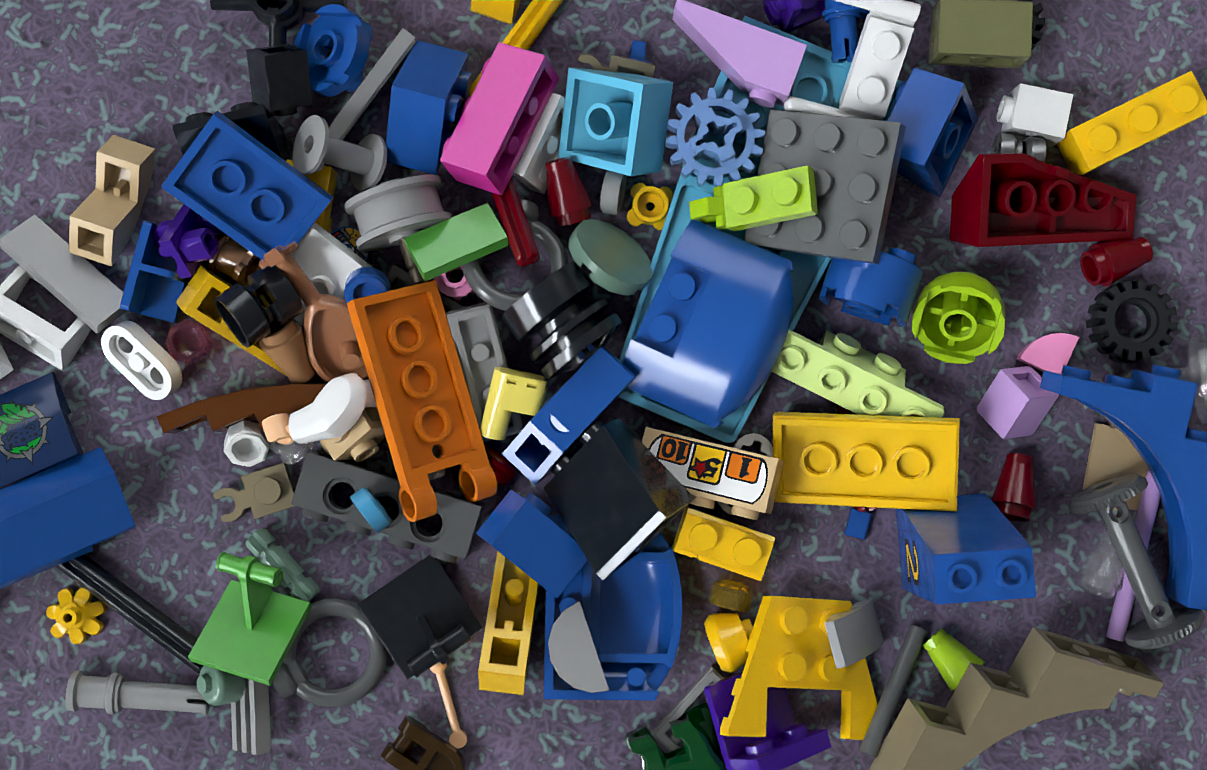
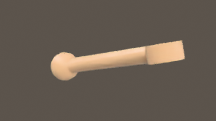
(458, 737)

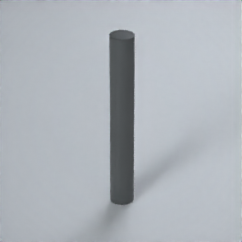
(893, 691)

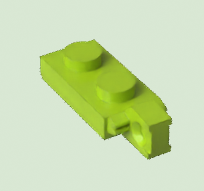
(759, 200)

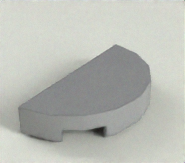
(574, 652)

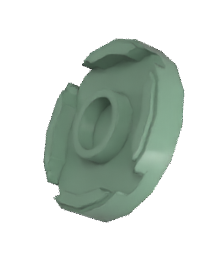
(611, 255)

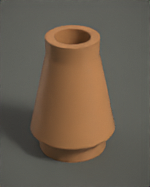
(289, 352)

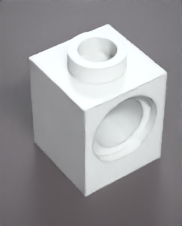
(1035, 113)

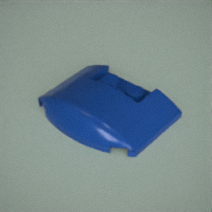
(712, 325)
(631, 622)

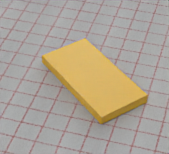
(867, 460)

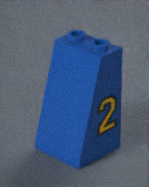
(964, 554)

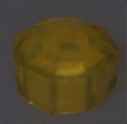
(730, 595)

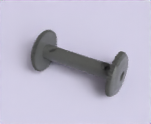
(1156, 629)

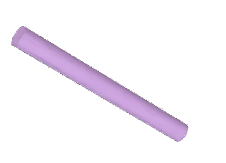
(1125, 598)

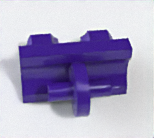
(187, 240)

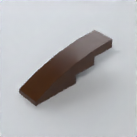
(240, 406)

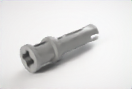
(117, 693)

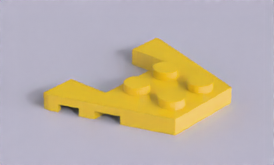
(794, 651)

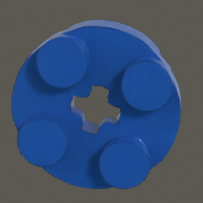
(350, 40)

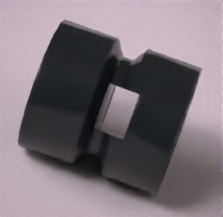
(245, 314)

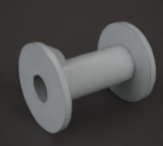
(315, 148)

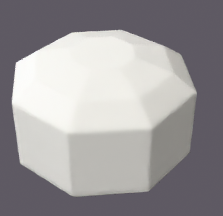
(246, 444)

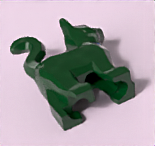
(700, 746)

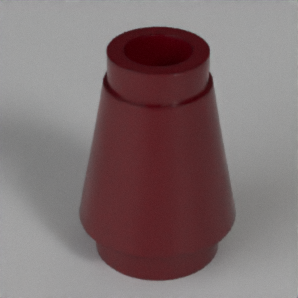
(566, 193)
(1114, 260)
(1016, 488)

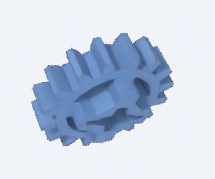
(705, 120)

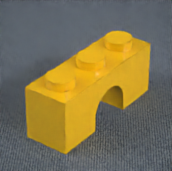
(1133, 124)

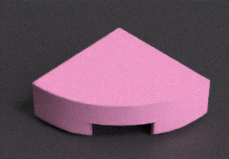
(1049, 352)

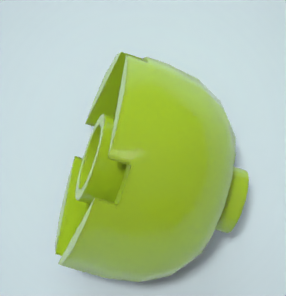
(959, 317)

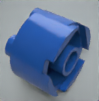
(874, 290)

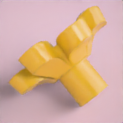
(82, 612)

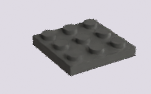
(854, 183)

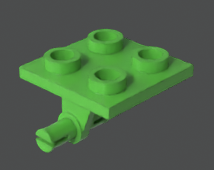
(251, 623)

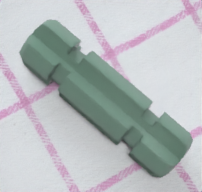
(263, 544)

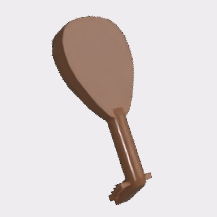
(326, 321)

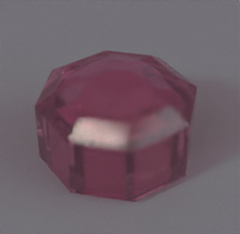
(189, 342)

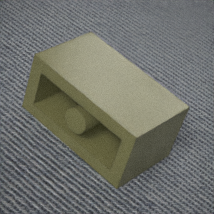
(981, 33)

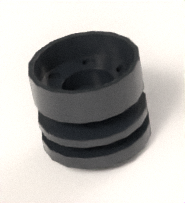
(561, 320)

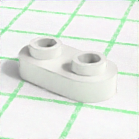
(141, 360)

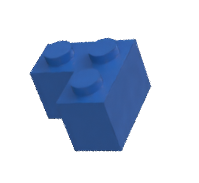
(424, 104)

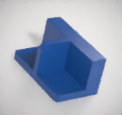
(153, 281)

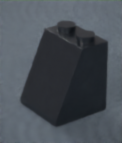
(614, 496)

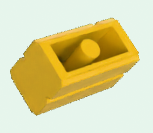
(723, 543)

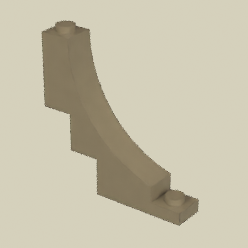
(1045, 681)

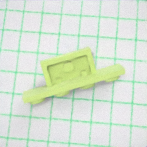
(851, 376)

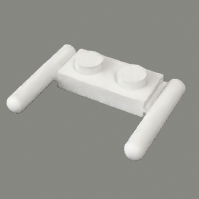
(874, 64)

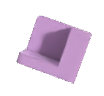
(1016, 402)

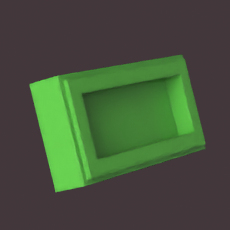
(456, 241)

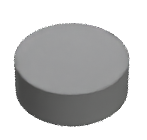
(613, 193)

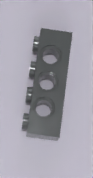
(317, 497)

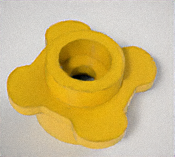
(641, 196)

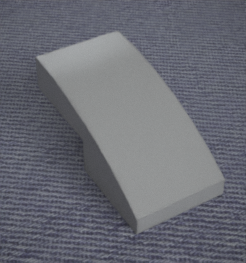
(854, 633)

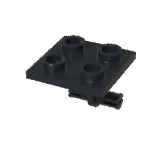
(420, 617)

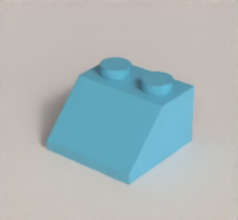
(615, 120)

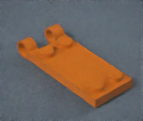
(420, 394)

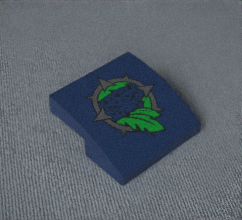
(34, 430)

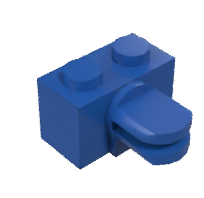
(533, 541)

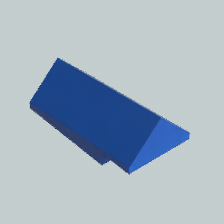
(59, 516)

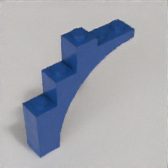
(1155, 418)

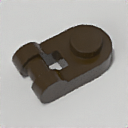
(438, 753)

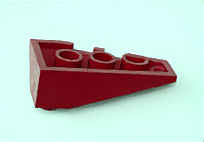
(1031, 202)

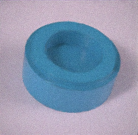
(371, 509)

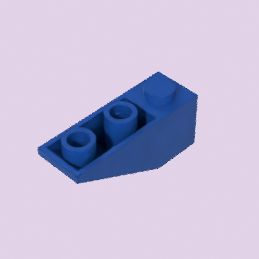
(568, 415)

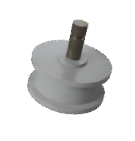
(397, 211)

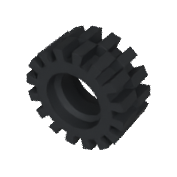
(1157, 321)

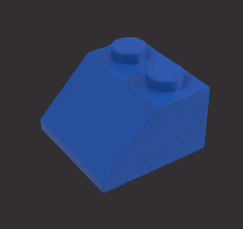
(937, 127)

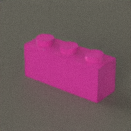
(499, 118)

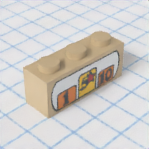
(718, 472)

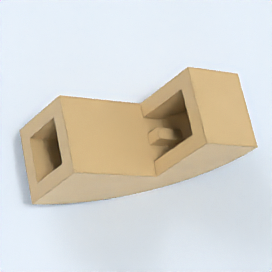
(110, 213)

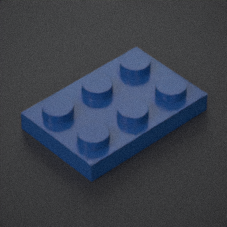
(245, 188)

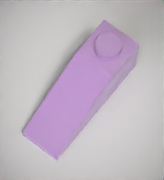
(748, 55)

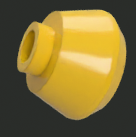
(728, 639)

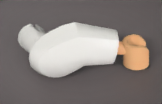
(328, 416)

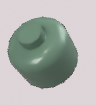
(220, 687)

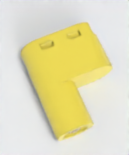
(509, 393)

